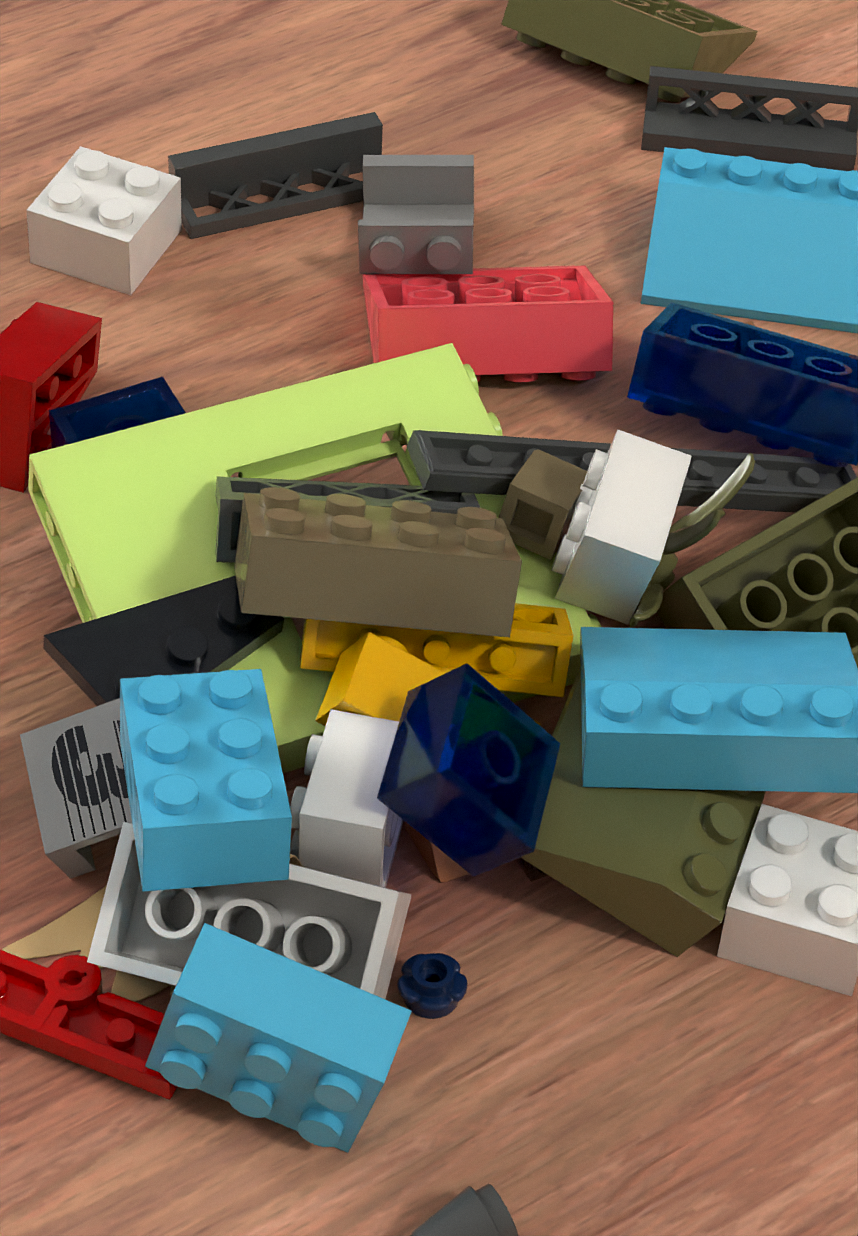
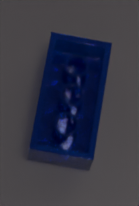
(749, 383)

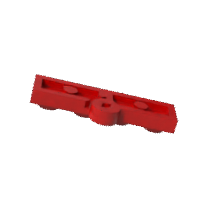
(73, 1018)

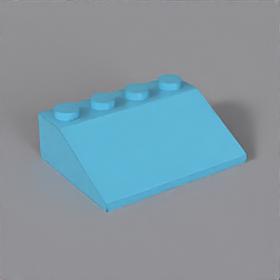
(755, 240)
(718, 710)

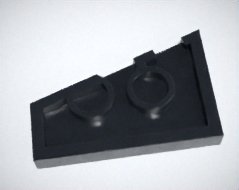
(169, 636)

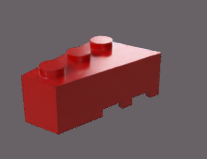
(44, 365)

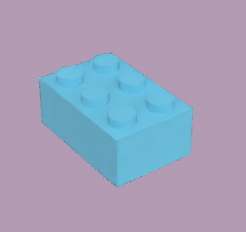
(204, 780)
(277, 1039)

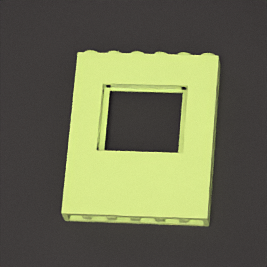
(140, 507)

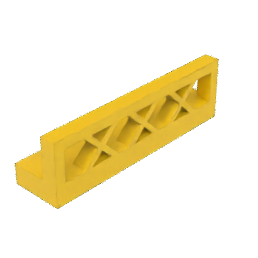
(527, 662)

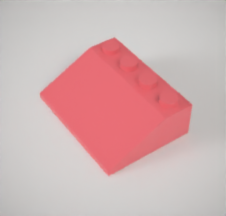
(496, 319)

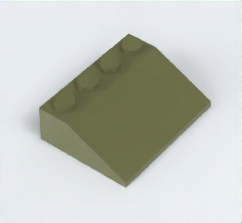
(631, 36)
(783, 579)
(642, 853)

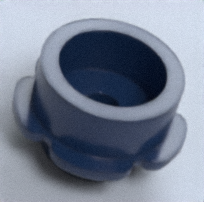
(428, 998)

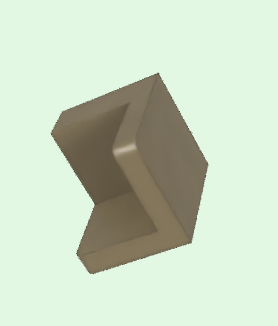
(542, 502)

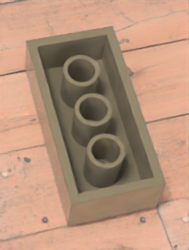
(376, 563)

